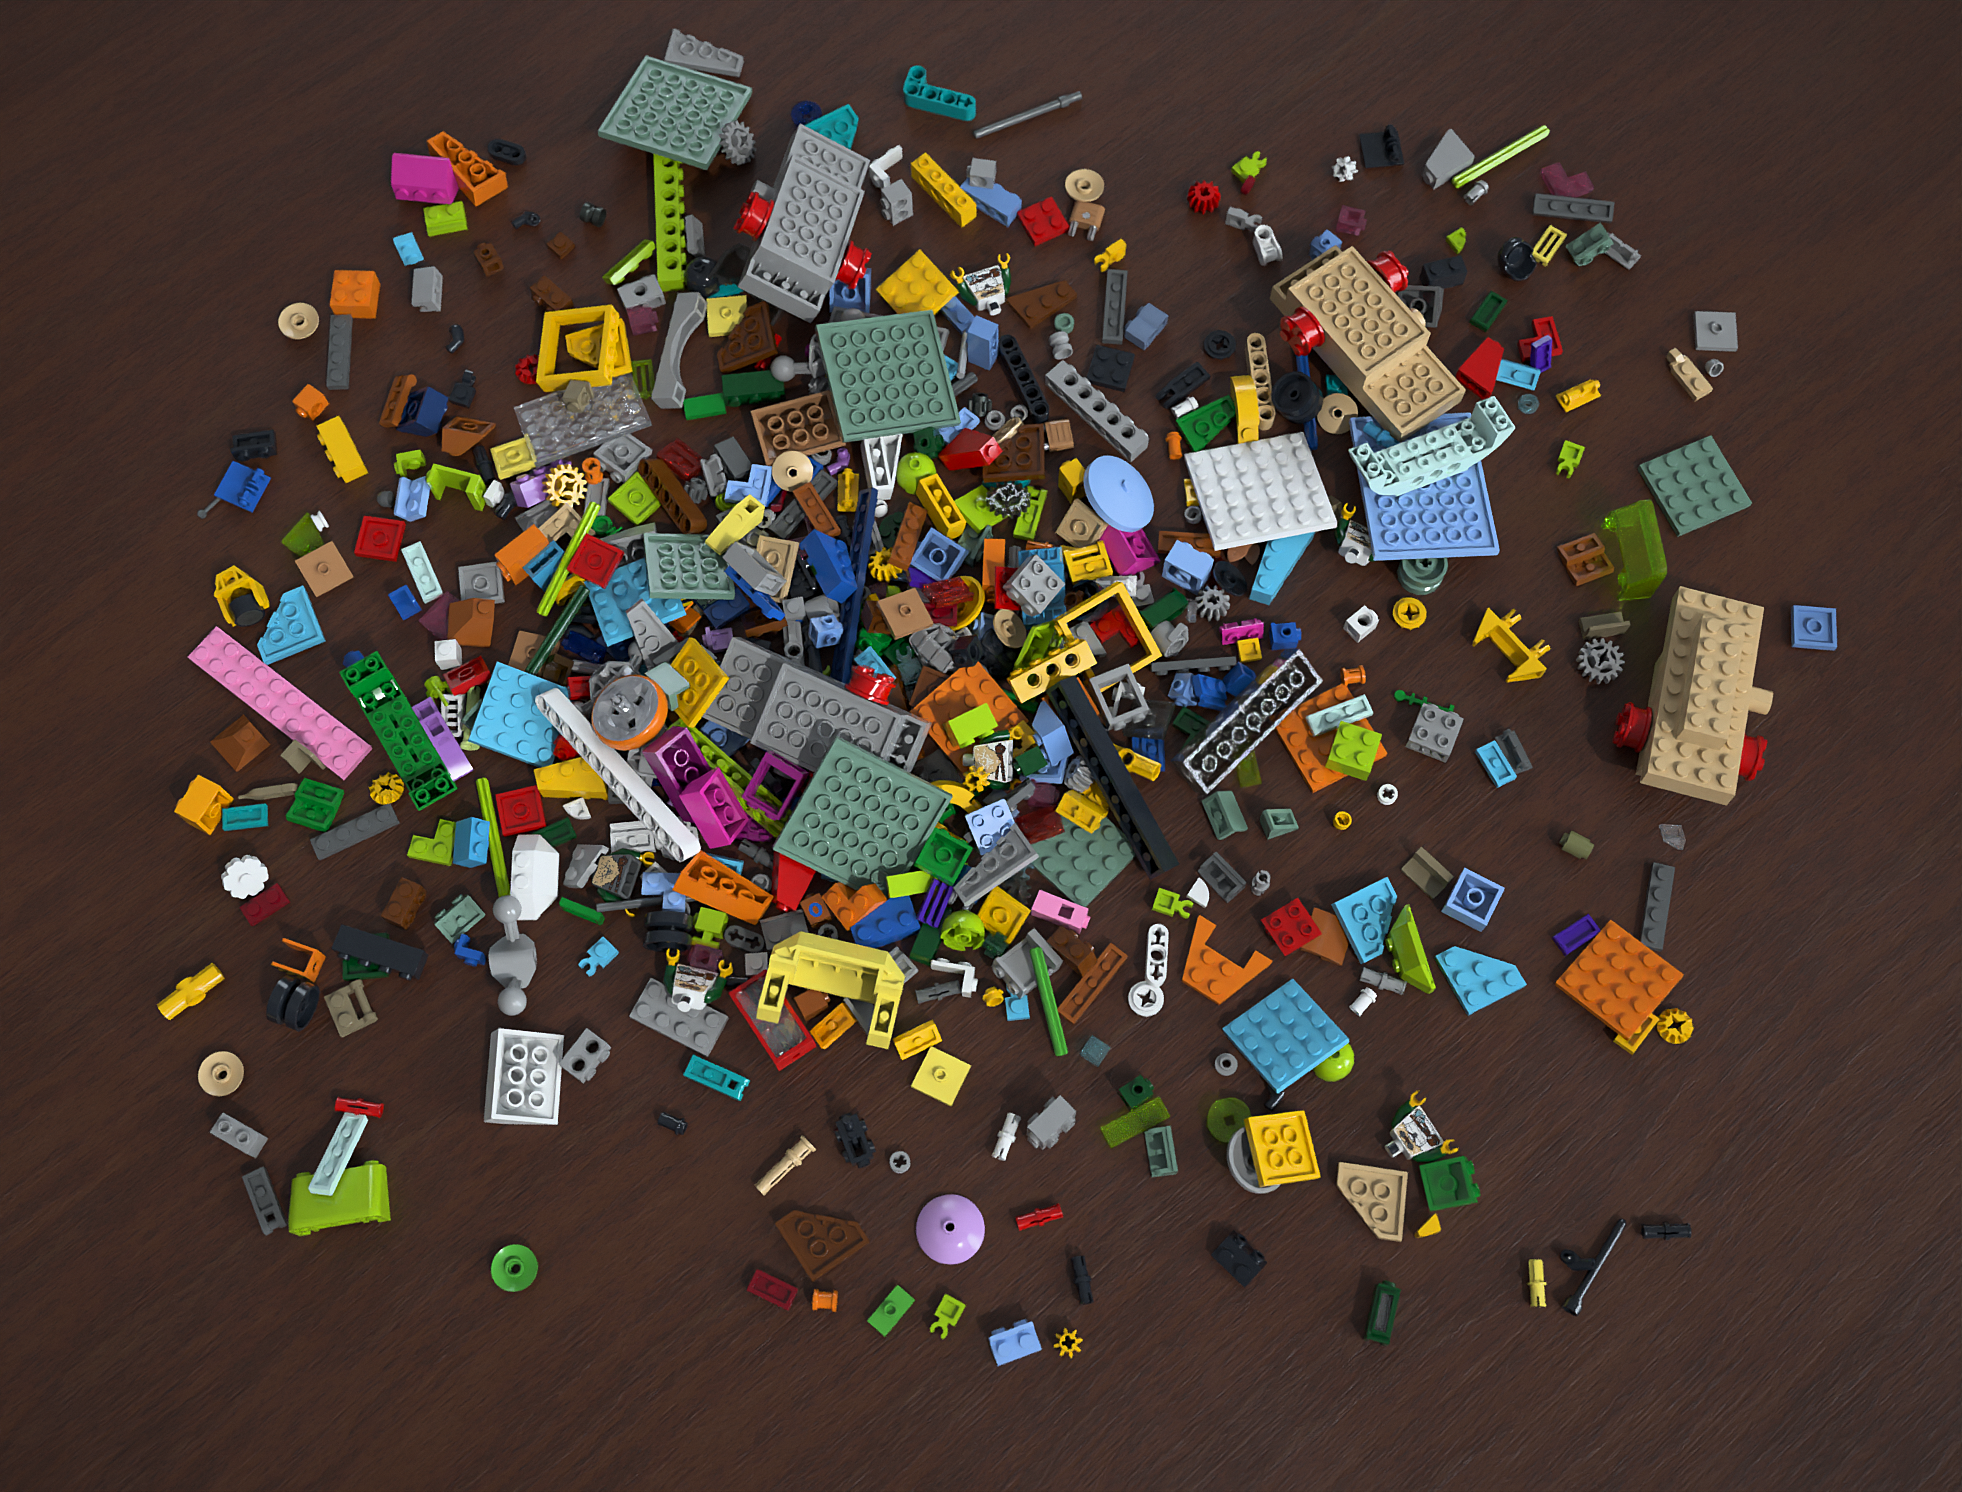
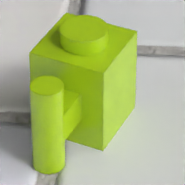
(710, 924)

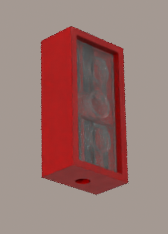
(781, 1041)

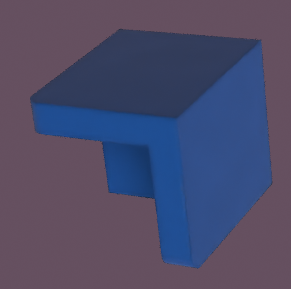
(404, 602)
(1238, 679)

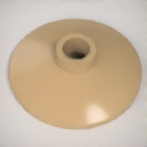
(1084, 185)
(297, 314)
(1326, 416)
(788, 461)
(1009, 628)
(212, 1068)

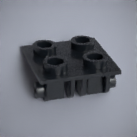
(1382, 148)

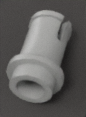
(1480, 188)

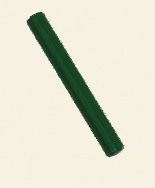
(557, 630)

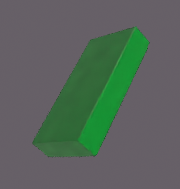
(704, 406)
(581, 911)

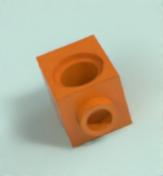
(310, 402)

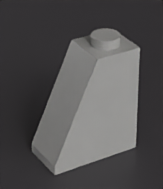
(1447, 160)

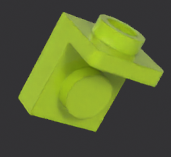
(409, 460)

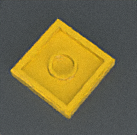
(1003, 914)

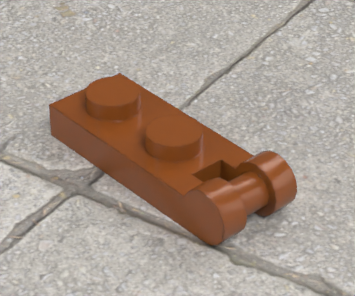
(397, 400)

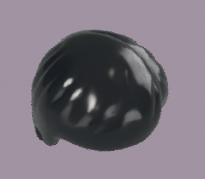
(1516, 259)

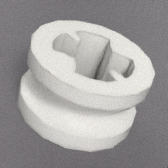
(319, 521)
(1388, 787)

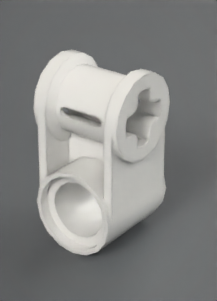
(1268, 248)

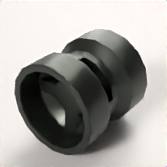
(592, 214)

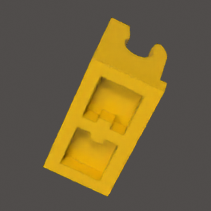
(1081, 811)

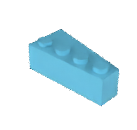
(1277, 564)

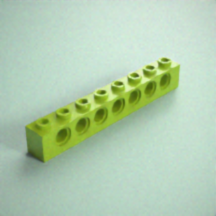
(669, 278)
(737, 779)

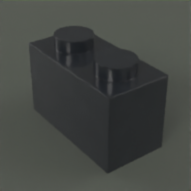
(1444, 272)

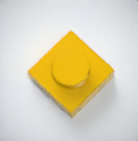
(1249, 650)

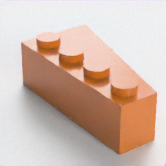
(473, 175)
(722, 889)

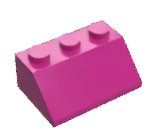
(423, 178)
(1129, 550)
(714, 808)

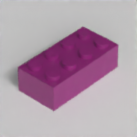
(676, 764)

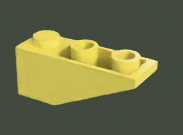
(736, 524)

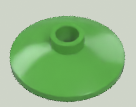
(505, 1261)

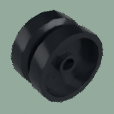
(1297, 397)
(667, 931)
(292, 1003)

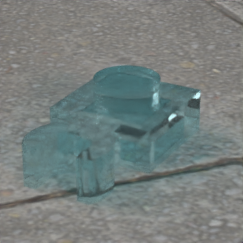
(909, 667)

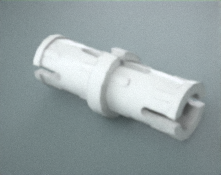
(1006, 1136)

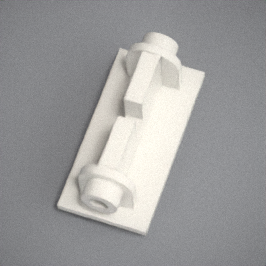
(1128, 581)

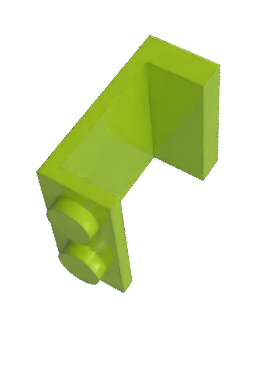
(472, 484)

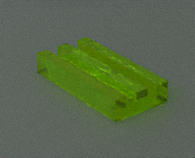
(645, 394)

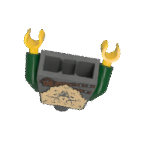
(618, 873)

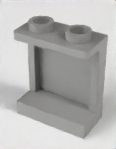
(1017, 967)

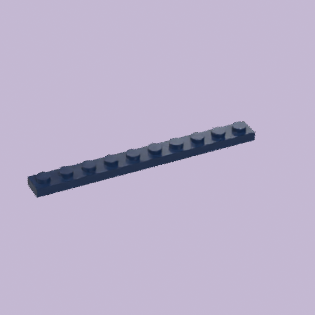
(851, 606)

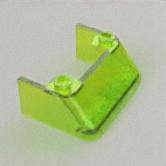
(1639, 549)

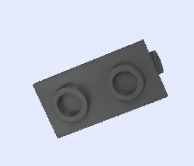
(1513, 751)

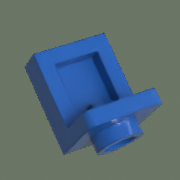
(470, 956)

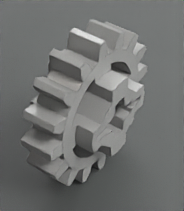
(737, 142)
(1589, 660)

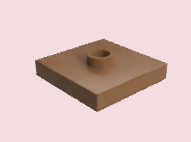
(324, 569)
(904, 613)
(525, 648)

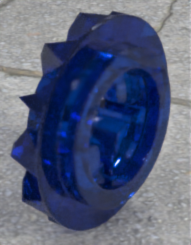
(806, 108)

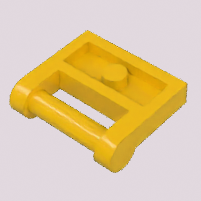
(1087, 568)

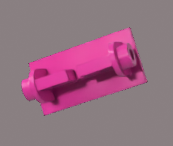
(1249, 629)

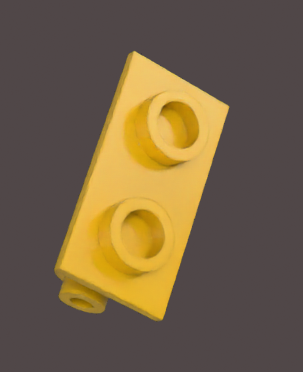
(1579, 395)
(848, 491)

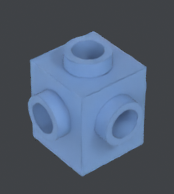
(1323, 243)
(825, 631)
(1183, 690)

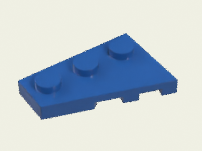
(763, 600)

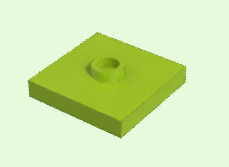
(635, 499)
(975, 511)

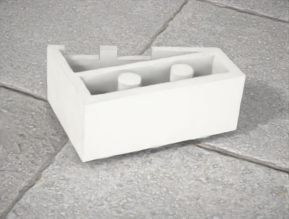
(880, 463)

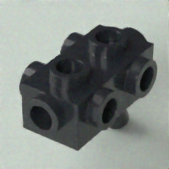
(851, 1132)

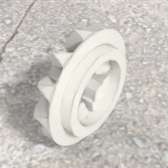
(1142, 989)

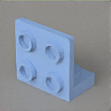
(989, 825)

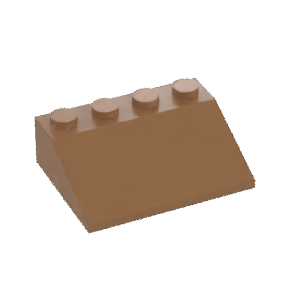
(797, 425)

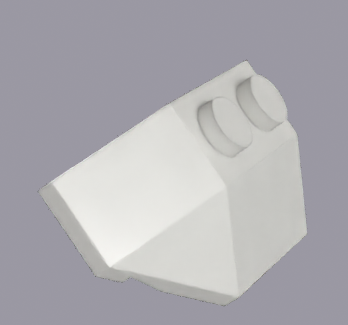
(534, 875)

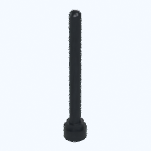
(1573, 1303)

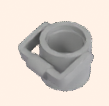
(822, 606)
(1170, 639)

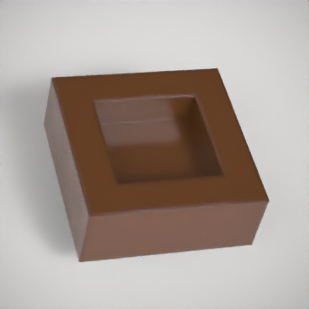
(560, 245)

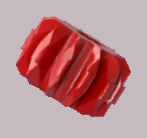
(1203, 197)

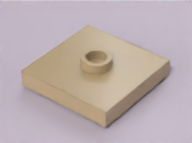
(1081, 525)

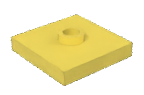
(724, 314)
(512, 458)
(941, 1076)

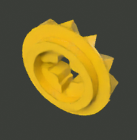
(1415, 608)
(386, 796)
(1672, 1035)

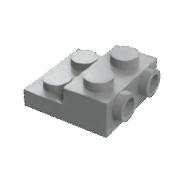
(622, 457)

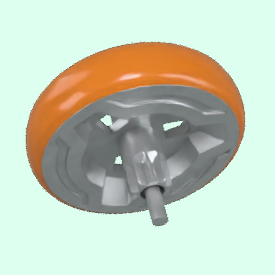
(646, 718)

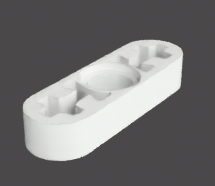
(1150, 962)

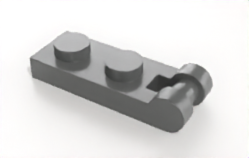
(264, 1200)

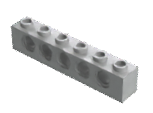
(1084, 407)

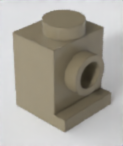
(577, 395)

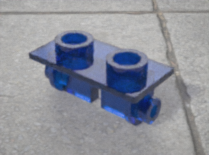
(584, 647)

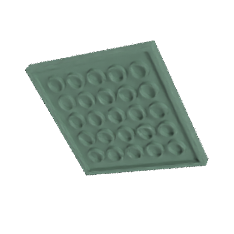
(674, 112)
(887, 375)
(861, 818)

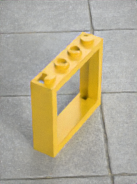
(549, 343)
(1132, 614)

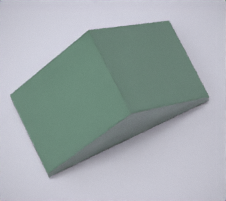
(1277, 822)

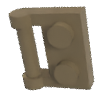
(344, 1012)

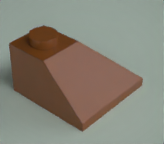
(463, 433)
(471, 622)
(240, 743)

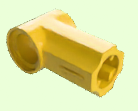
(568, 588)

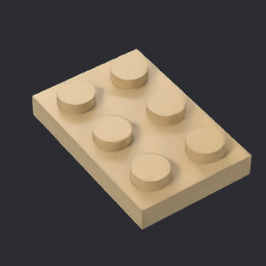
(782, 557)

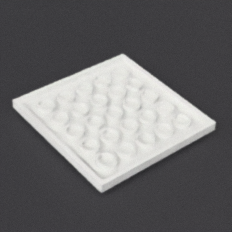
(1259, 491)

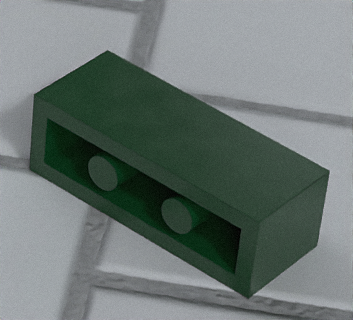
(752, 388)

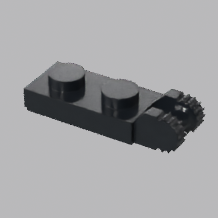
(1183, 384)

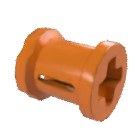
(588, 468)
(1353, 675)
(825, 1300)

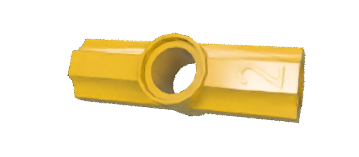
(1139, 765)
(190, 991)

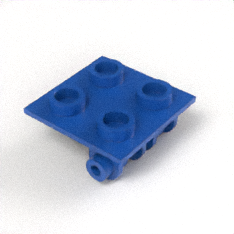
(242, 486)

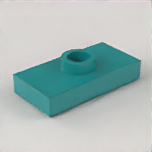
(244, 817)

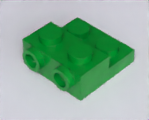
(943, 856)
(1449, 1183)

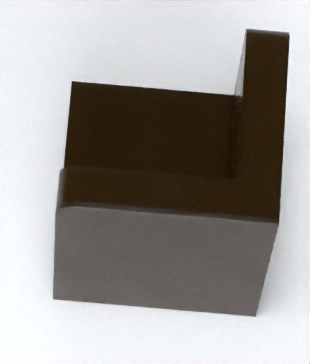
(557, 669)

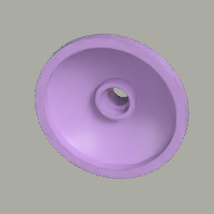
(951, 1246)

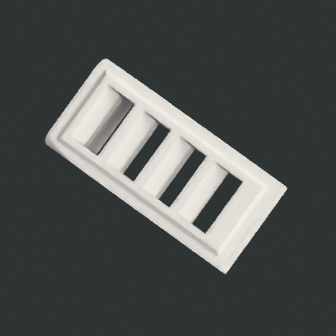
(461, 712)

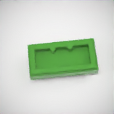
(891, 1310)

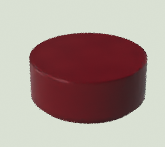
(1248, 184)

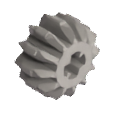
(1208, 598)
(1078, 775)

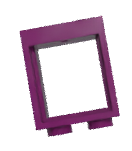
(787, 767)

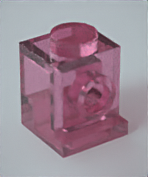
(1351, 220)
(642, 320)
(1044, 795)
(700, 951)

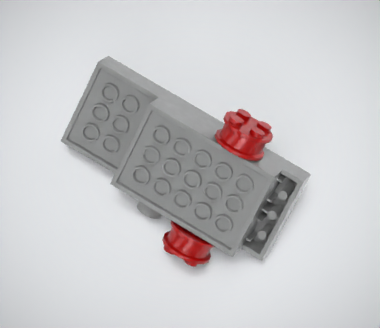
(805, 226)
(802, 710)

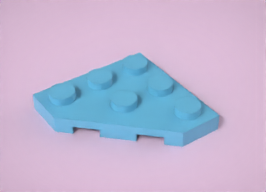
(290, 627)
(1367, 918)
(1478, 978)

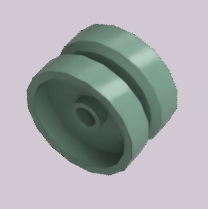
(1422, 575)

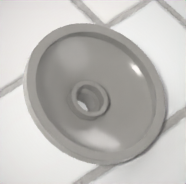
(1237, 1157)

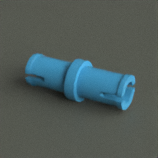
(1381, 436)

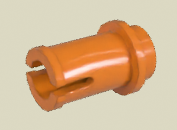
(1173, 440)
(1037, 545)

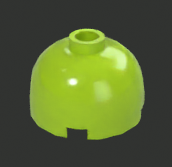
(912, 469)
(963, 930)
(1336, 1065)

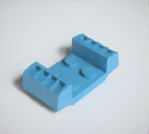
(1054, 560)

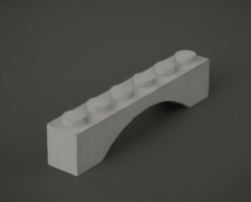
(687, 315)

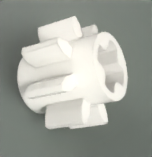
(1339, 169)

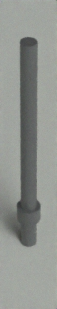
(1062, 102)
(635, 903)

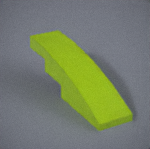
(909, 883)

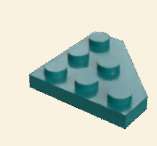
(837, 126)

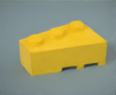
(569, 780)

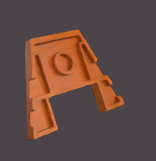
(1213, 973)

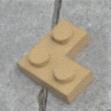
(563, 521)

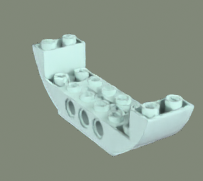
(1435, 453)

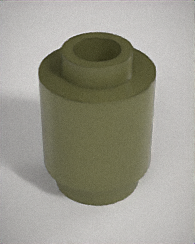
(1576, 845)

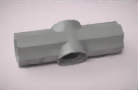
(793, 641)

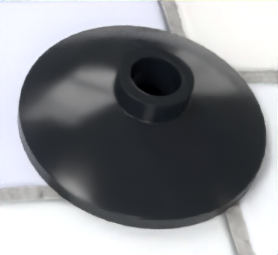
(1230, 578)

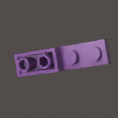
(442, 738)

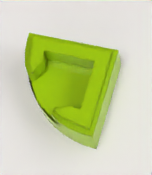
(1456, 240)

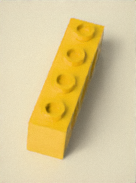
(943, 189)
(1082, 660)

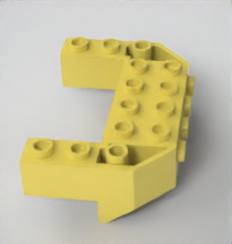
(837, 970)

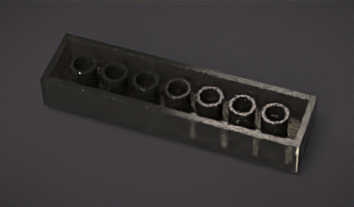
(1246, 721)

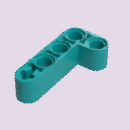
(918, 95)

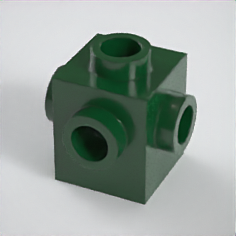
(928, 442)

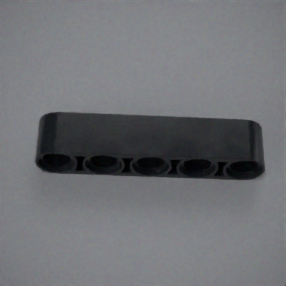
(1023, 371)

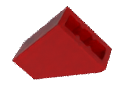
(1481, 369)
(970, 450)
(789, 882)

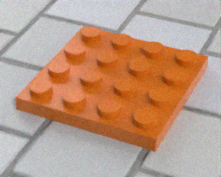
(959, 694)
(1312, 752)
(1619, 980)

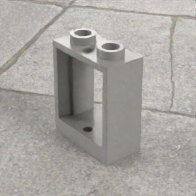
(754, 568)
(1109, 678)

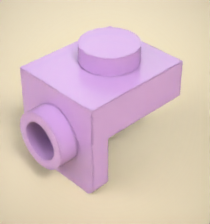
(717, 640)

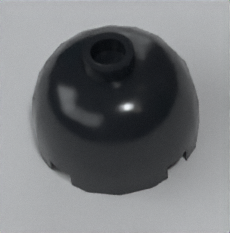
(697, 274)
(1089, 589)

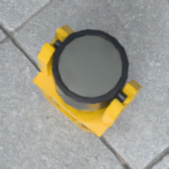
(234, 603)

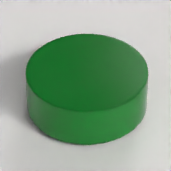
(602, 525)

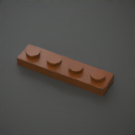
(907, 536)
(1092, 984)

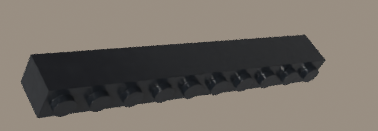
(1112, 777)

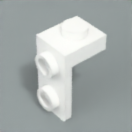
(878, 166)
(1123, 691)
(964, 968)

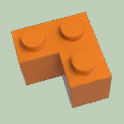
(853, 905)

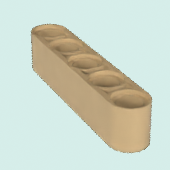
(1262, 373)

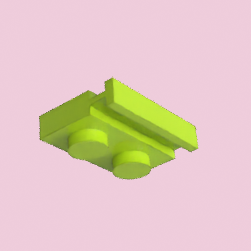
(445, 218)

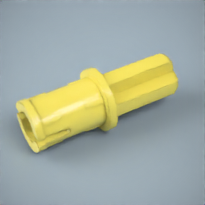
(1536, 1282)

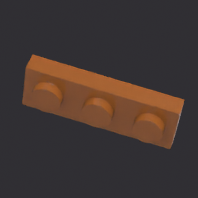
(816, 510)
(1199, 542)

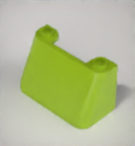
(357, 1198)

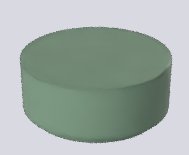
(1064, 323)

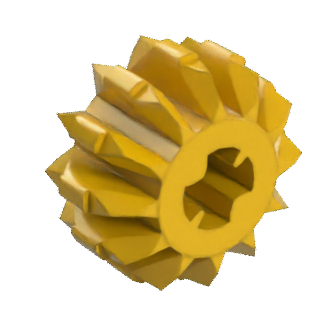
(878, 567)

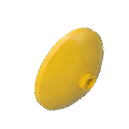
(969, 610)

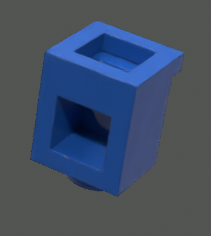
(1281, 641)

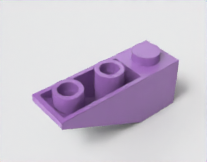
(529, 488)

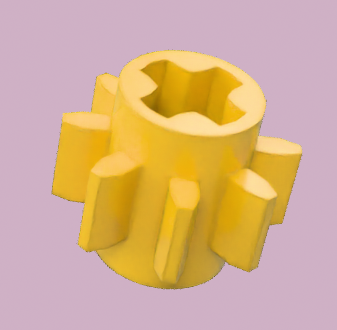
(982, 775)
(1071, 1337)

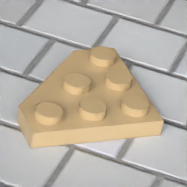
(1376, 1196)

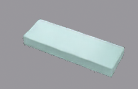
(422, 572)
(1330, 718)

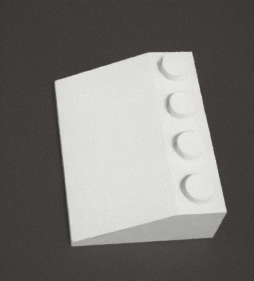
(523, 1077)

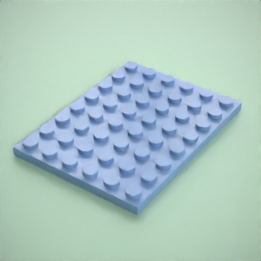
(1431, 521)

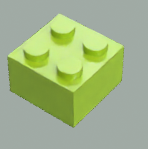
(969, 725)
(1353, 750)

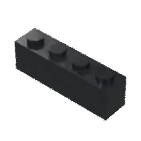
(380, 952)

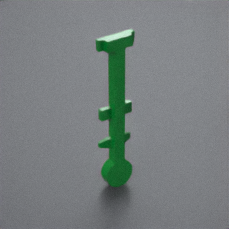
(1400, 696)

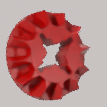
(522, 371)

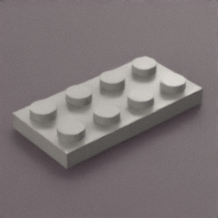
(692, 1029)

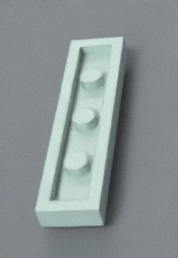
(338, 1154)

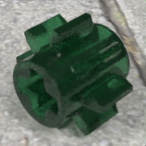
(995, 945)

